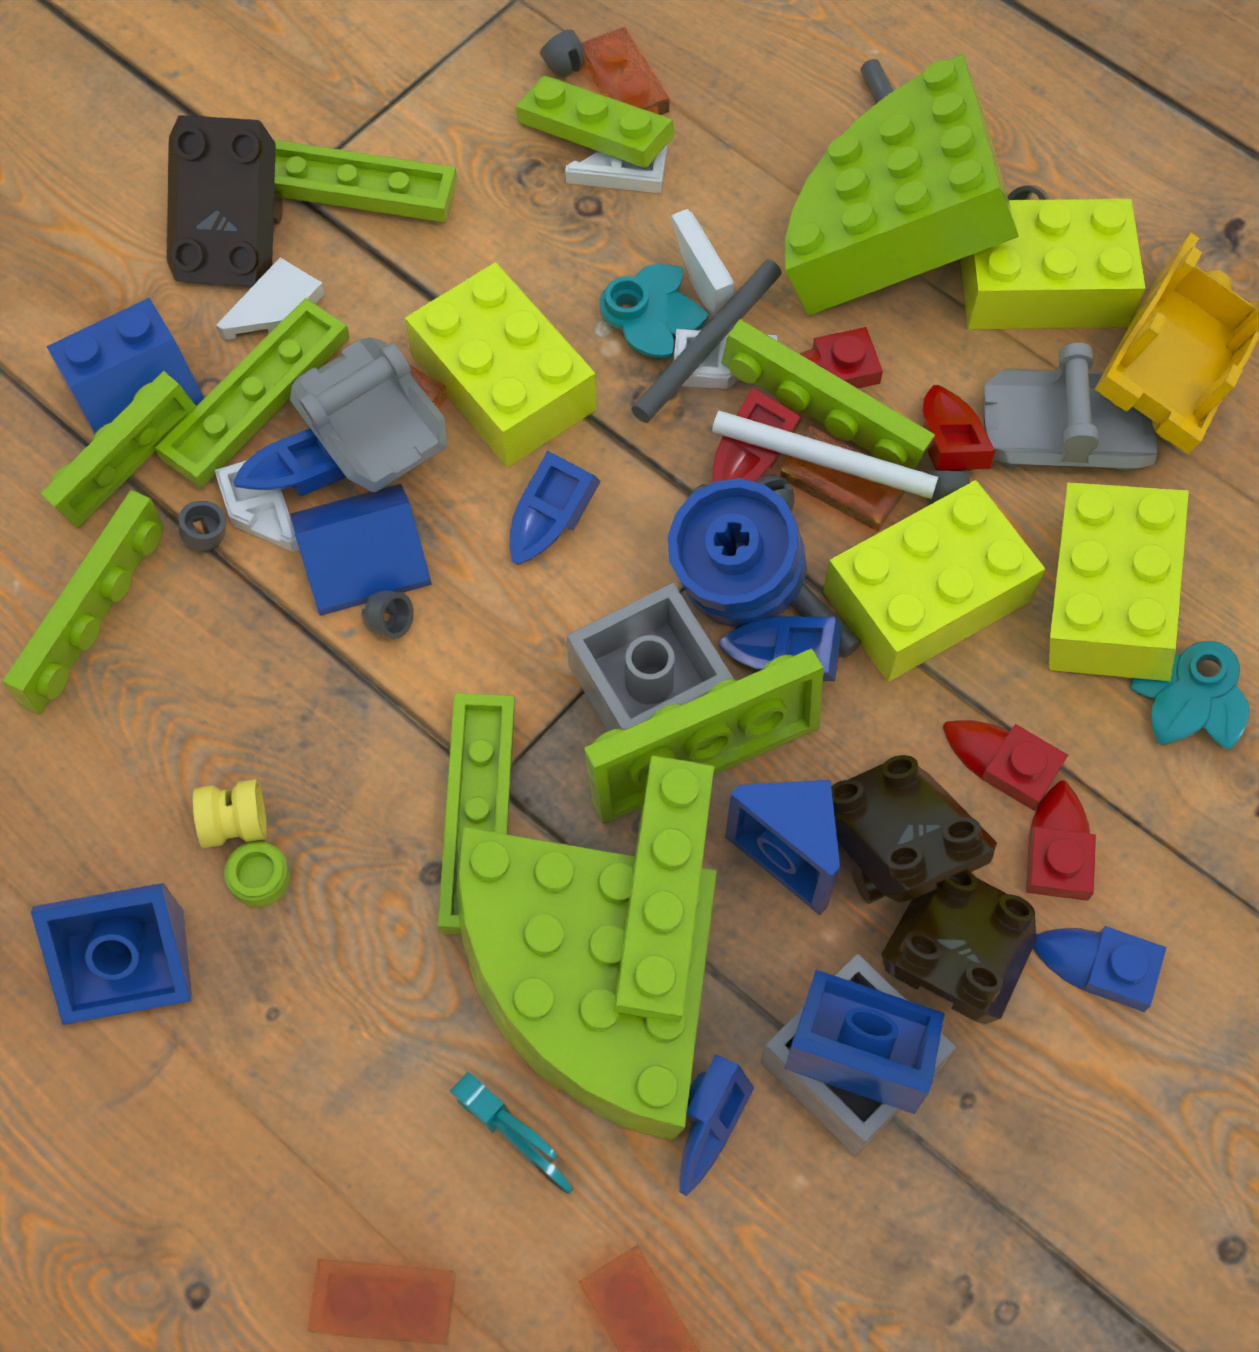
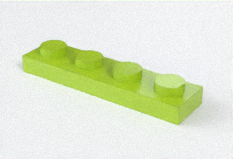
(364, 181)
(251, 393)
(825, 397)
(78, 612)
(476, 784)
(664, 889)

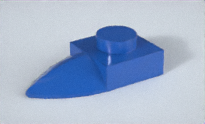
(290, 462)
(549, 505)
(773, 637)
(1104, 963)
(714, 1109)

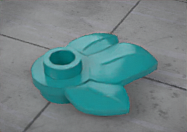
(655, 311)
(1196, 700)

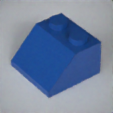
(116, 359)

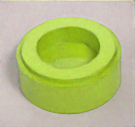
(257, 874)

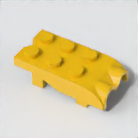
(1183, 349)

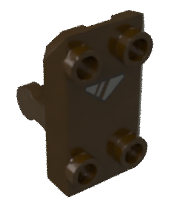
(221, 200)
(905, 831)
(964, 945)

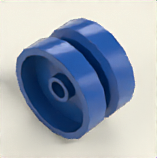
(742, 521)

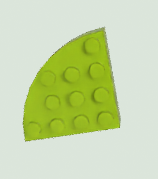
(899, 193)
(546, 960)

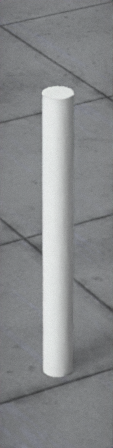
(825, 454)

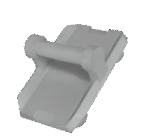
(370, 413)
(1062, 419)

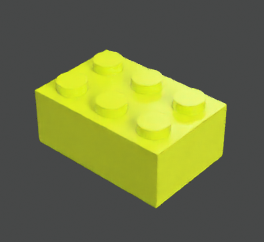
(1065, 270)
(502, 364)
(932, 580)
(1119, 581)

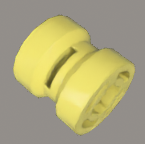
(229, 813)

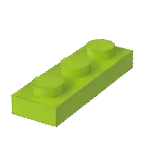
(595, 121)
(118, 449)

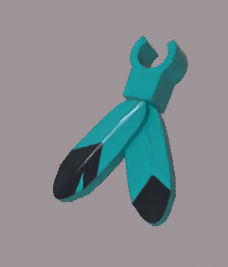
(495, 1115)

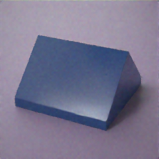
(360, 548)
(789, 835)
(114, 952)
(866, 1042)

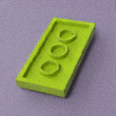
(716, 729)

